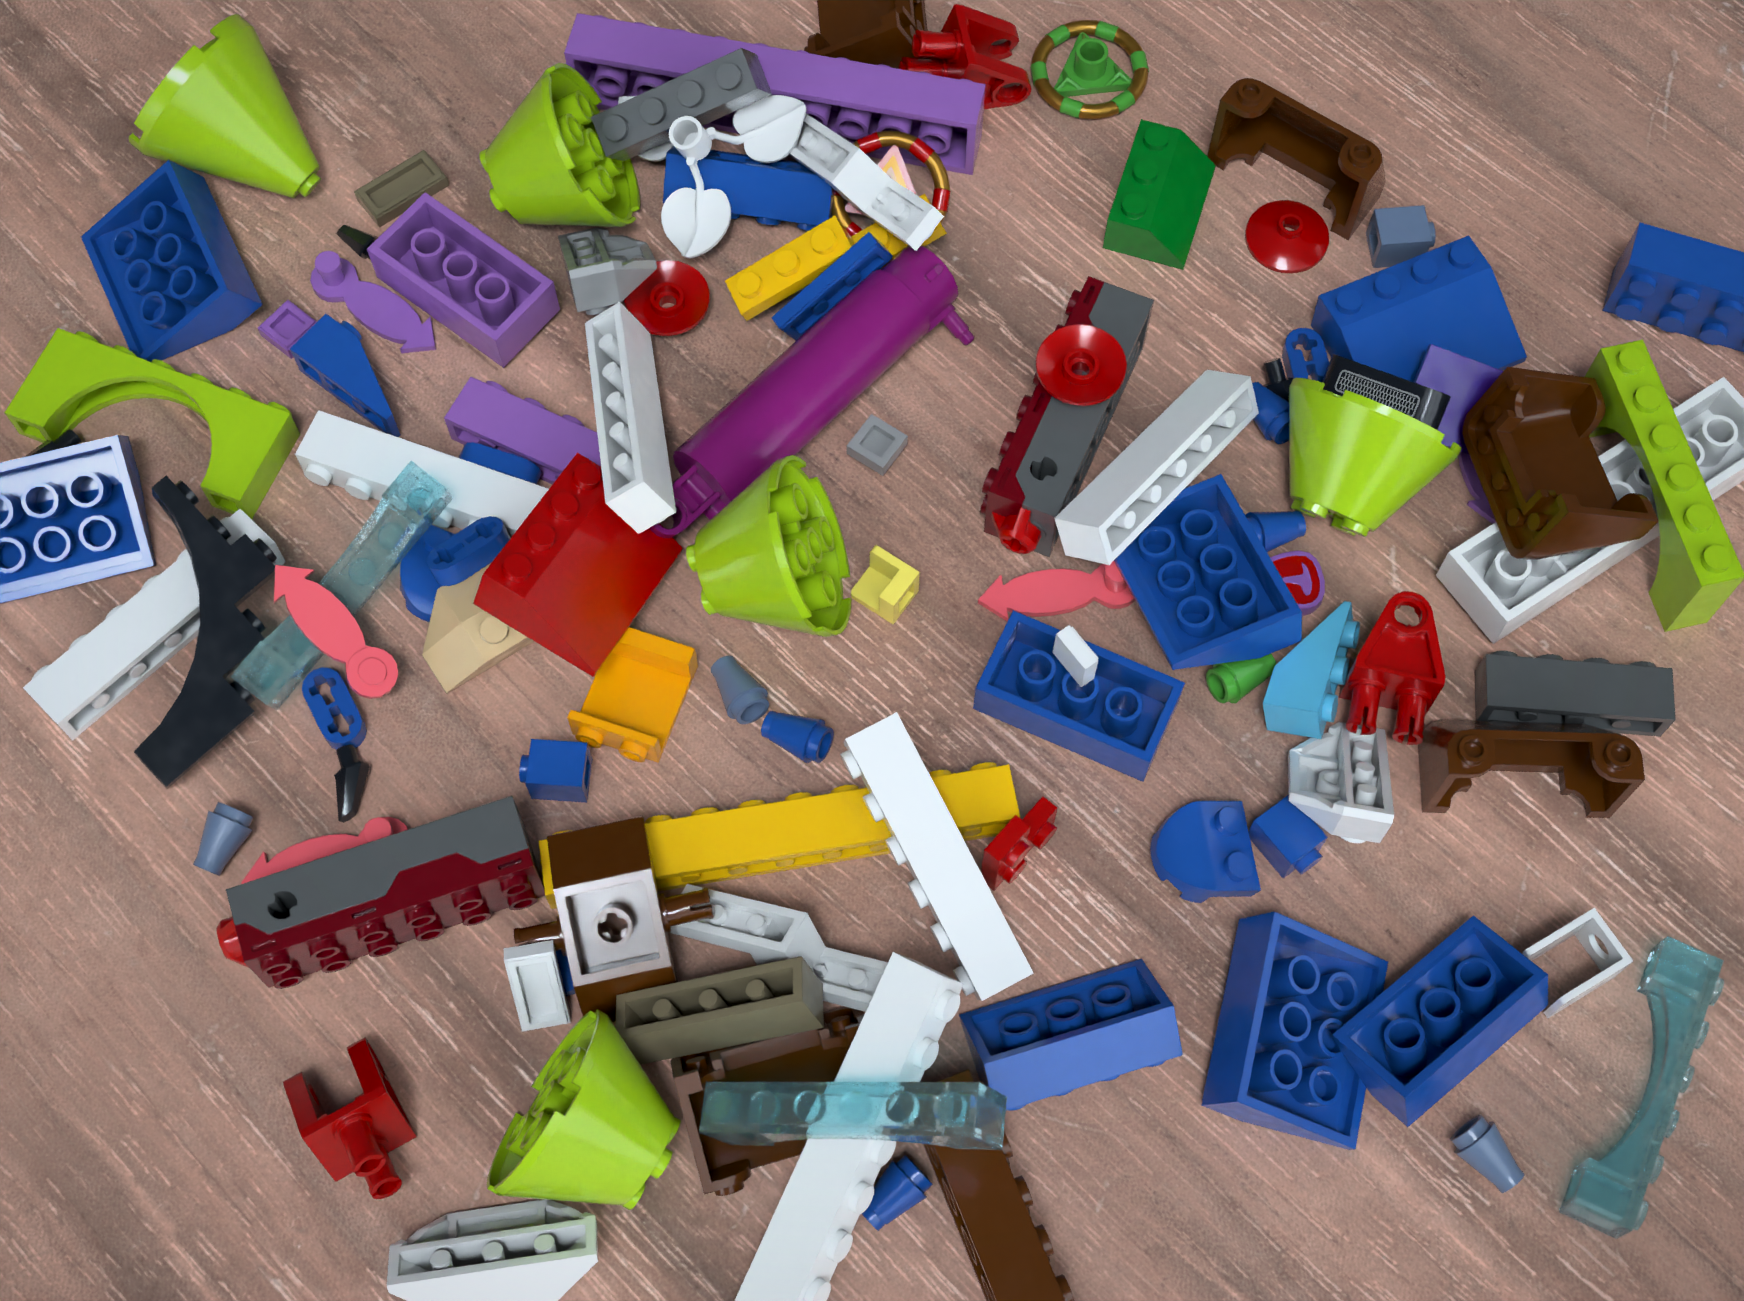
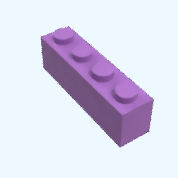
(520, 427)

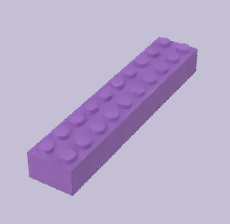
(838, 92)

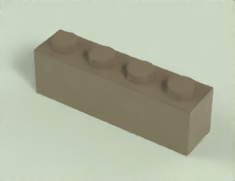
(720, 1010)

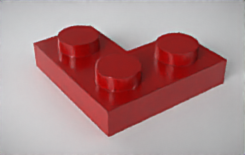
(1006, 851)

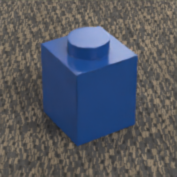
(557, 770)
(1287, 838)

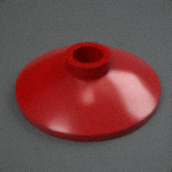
(1285, 249)
(674, 284)
(1082, 349)

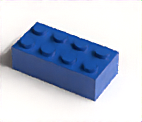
(1680, 286)
(1109, 720)

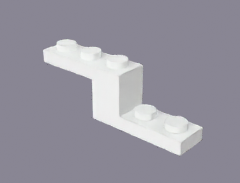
(865, 184)
(783, 933)

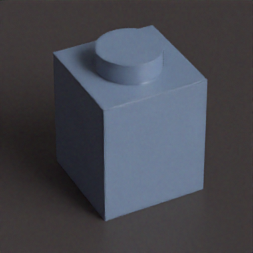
(1399, 235)

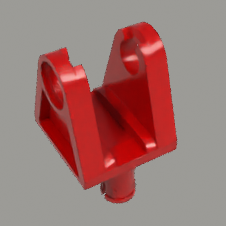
(966, 52)
(1396, 671)
(358, 1133)

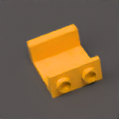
(636, 696)

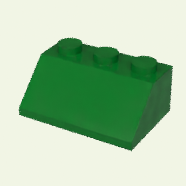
(1159, 196)

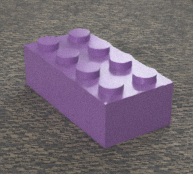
(464, 279)

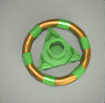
(1090, 70)

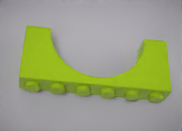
(83, 376)
(1695, 555)

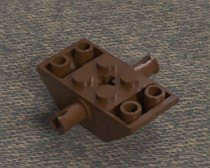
(604, 873)

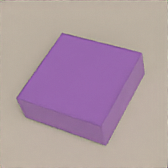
(286, 327)

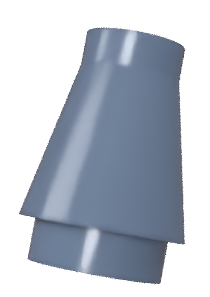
(740, 692)
(221, 838)
(1486, 1151)

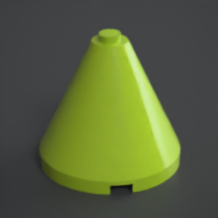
(229, 116)

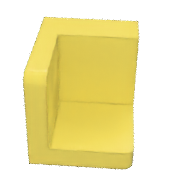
(886, 585)

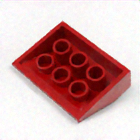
(575, 571)

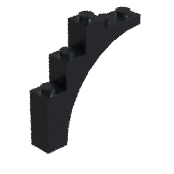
(225, 577)

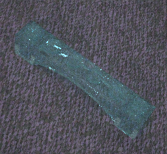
(388, 535)
(1678, 989)
(914, 1112)

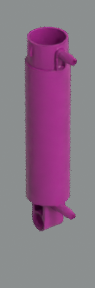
(813, 382)

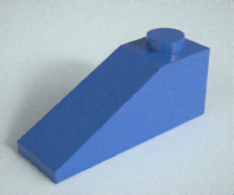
(337, 362)

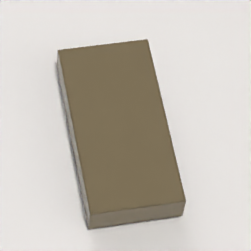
(400, 187)

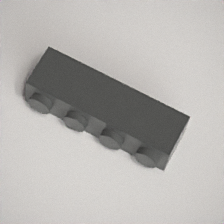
(701, 93)
(1588, 692)

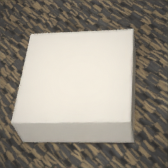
(1075, 655)

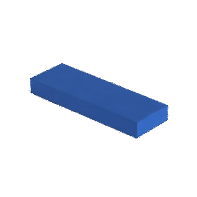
(832, 286)

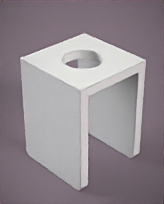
(1585, 929)

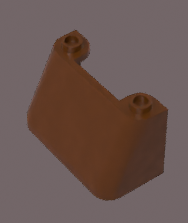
(868, 30)
(1263, 120)
(1542, 468)
(1590, 761)
(788, 1058)

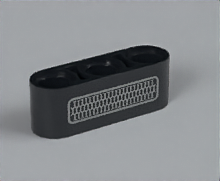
(1398, 393)

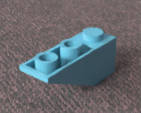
(1306, 679)

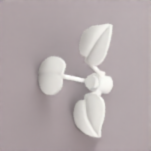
(701, 217)

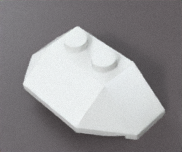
(1344, 783)
(495, 1254)

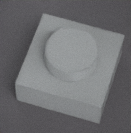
(877, 444)

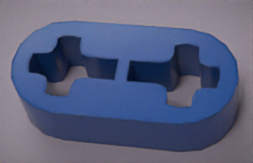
(1294, 360)
(501, 462)
(467, 551)
(325, 714)

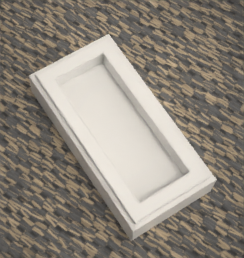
(537, 985)

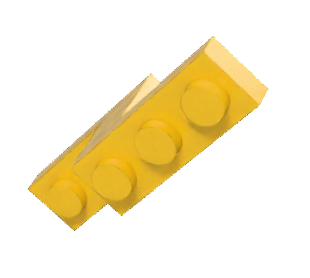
(802, 262)

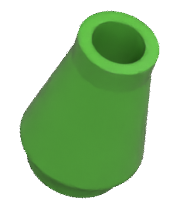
(1236, 679)

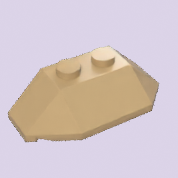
(464, 637)

